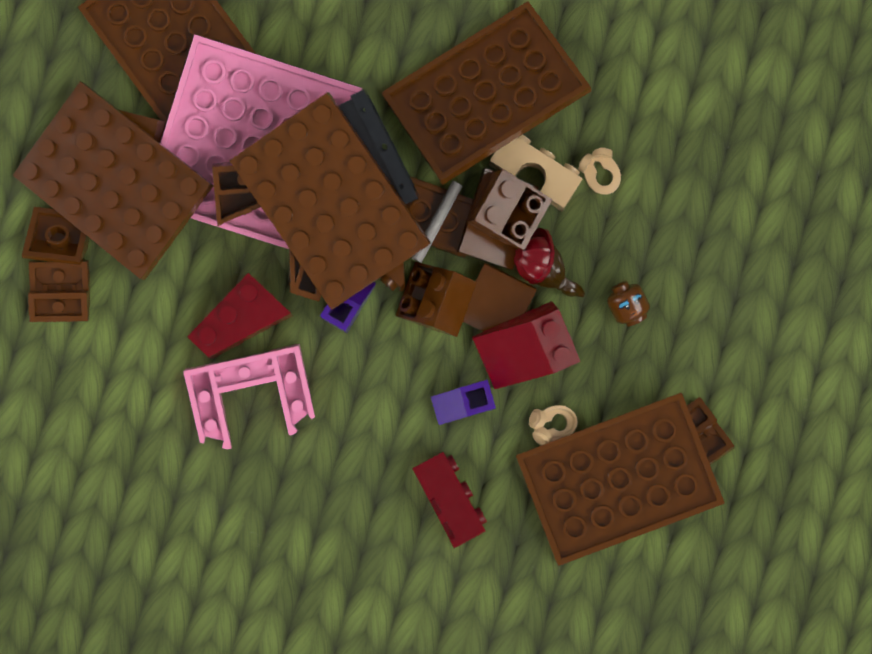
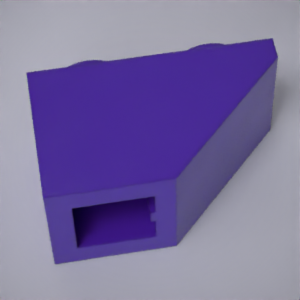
(347, 312)
(463, 402)

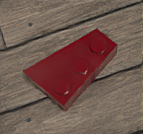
(238, 317)
(450, 499)

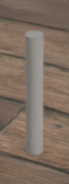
(439, 217)

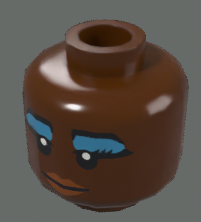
(628, 303)

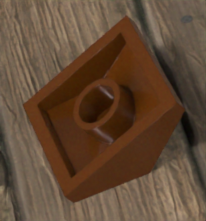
(54, 238)

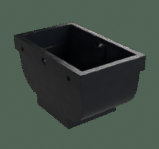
(374, 134)

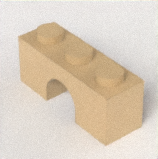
(559, 180)

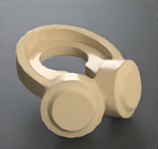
(587, 167)
(539, 418)

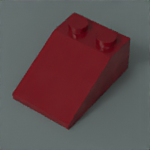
(526, 347)

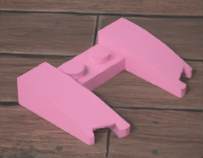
(210, 380)

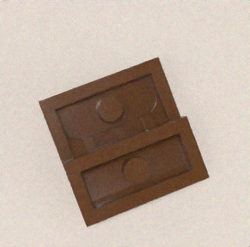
(58, 291)
(497, 299)
(711, 435)

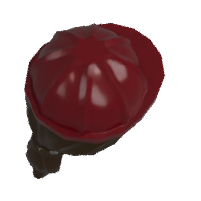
(544, 265)

